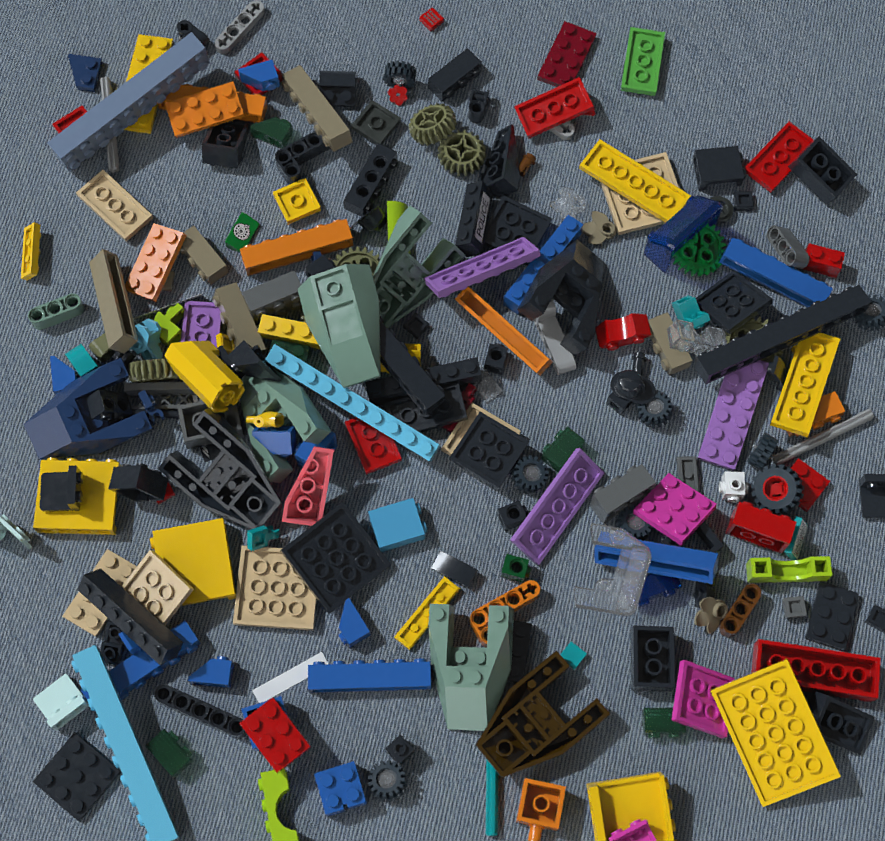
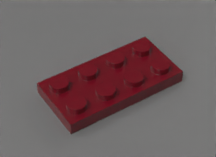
(566, 55)

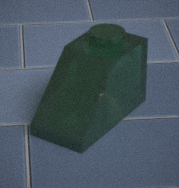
(273, 131)

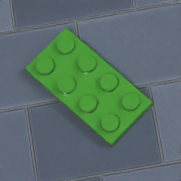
(642, 61)

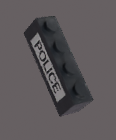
(474, 219)

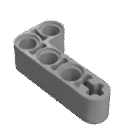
(552, 337)

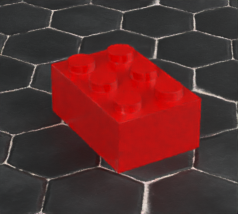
(761, 527)

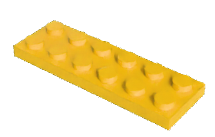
(146, 51)
(634, 181)
(805, 384)

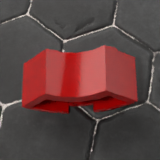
(623, 331)

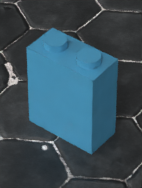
(397, 524)

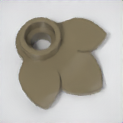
(596, 228)
(710, 613)

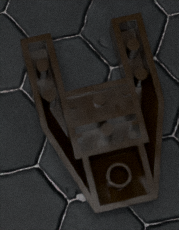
(527, 727)

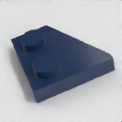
(85, 71)

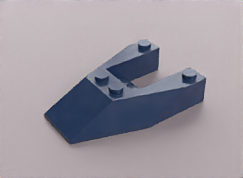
(65, 423)

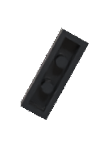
(454, 75)

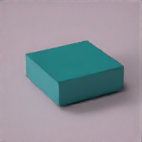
(573, 655)

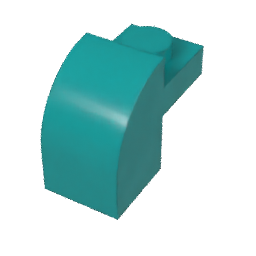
(688, 310)
(81, 360)

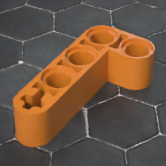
(483, 611)

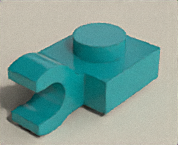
(259, 537)

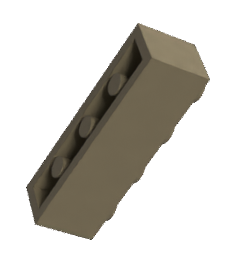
(237, 316)

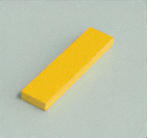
(419, 621)

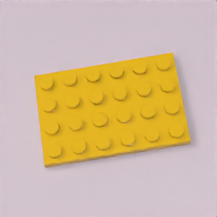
(775, 733)

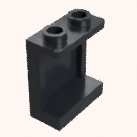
(718, 166)

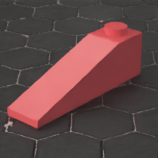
(308, 495)

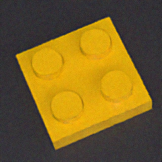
(296, 201)

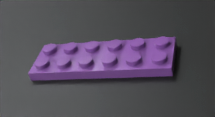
(482, 267)
(732, 415)
(557, 506)

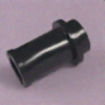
(638, 362)

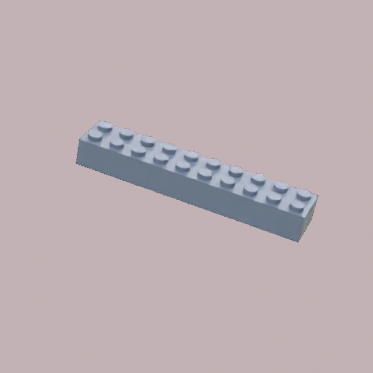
(129, 102)

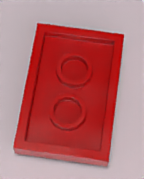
(372, 446)
(275, 735)

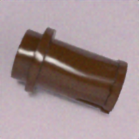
(526, 163)

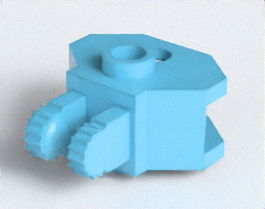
(148, 339)

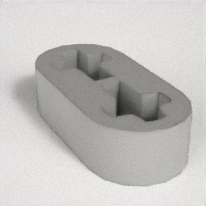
(558, 130)

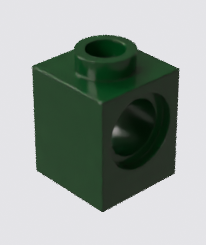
(510, 561)

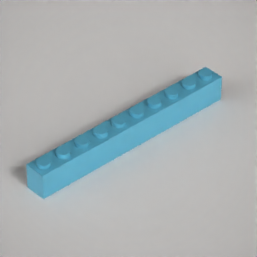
(352, 402)
(125, 745)

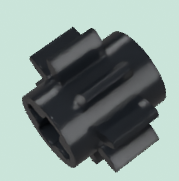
(127, 357)

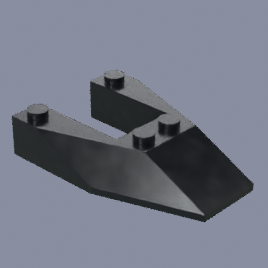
(573, 282)
(232, 483)

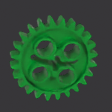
(711, 250)

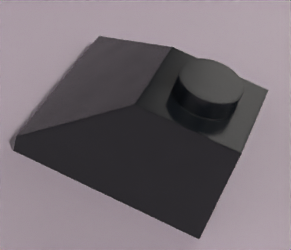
(251, 363)

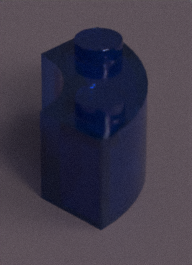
(658, 586)

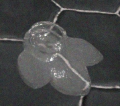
(566, 203)

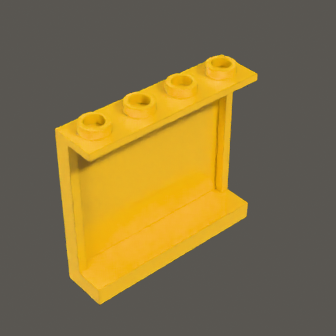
(98, 502)
(200, 557)
(626, 799)

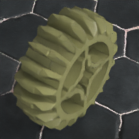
(432, 124)
(471, 157)
(151, 371)

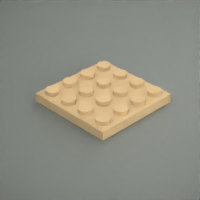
(628, 215)
(271, 592)

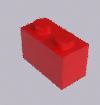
(824, 260)

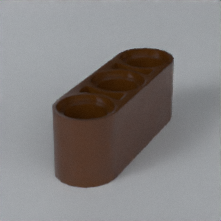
(744, 602)

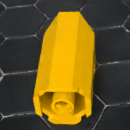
(205, 373)

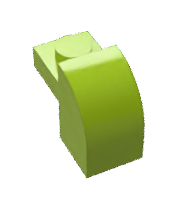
(169, 331)

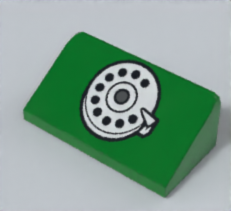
(241, 232)

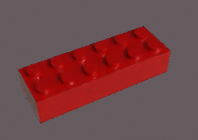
(823, 669)

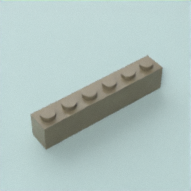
(317, 108)
(113, 301)

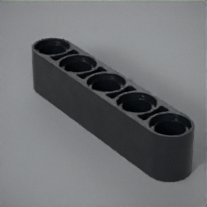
(191, 708)

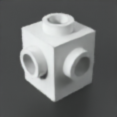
(733, 486)

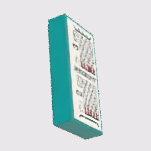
(795, 545)

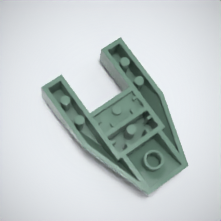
(400, 276)
(297, 408)
(470, 677)

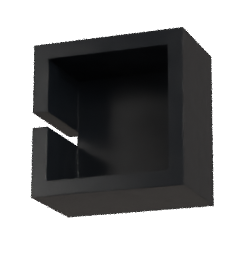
(138, 482)

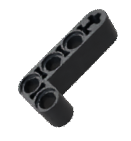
(295, 159)

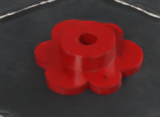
(392, 92)

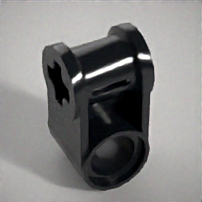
(185, 27)
(477, 102)

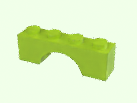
(804, 570)
(274, 788)

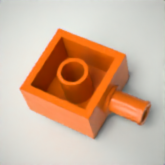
(540, 807)

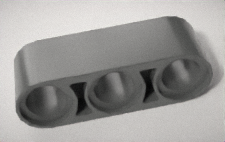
(787, 247)

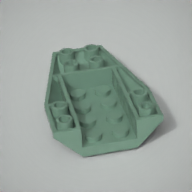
(345, 320)

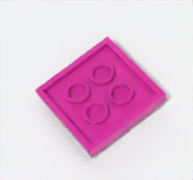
(674, 509)
(694, 701)

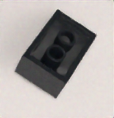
(225, 144)
(841, 722)

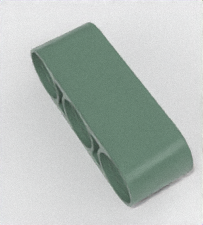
(46, 311)

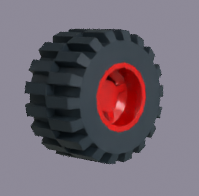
(777, 488)

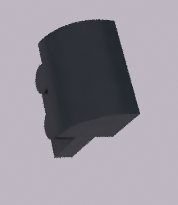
(338, 87)

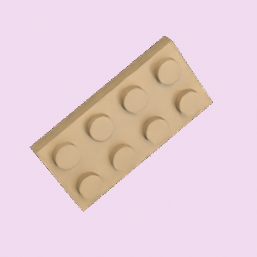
(114, 205)
(82, 611)

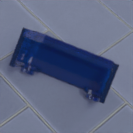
(681, 229)

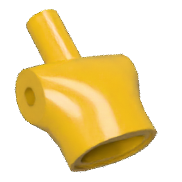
(266, 419)

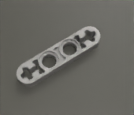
(241, 28)

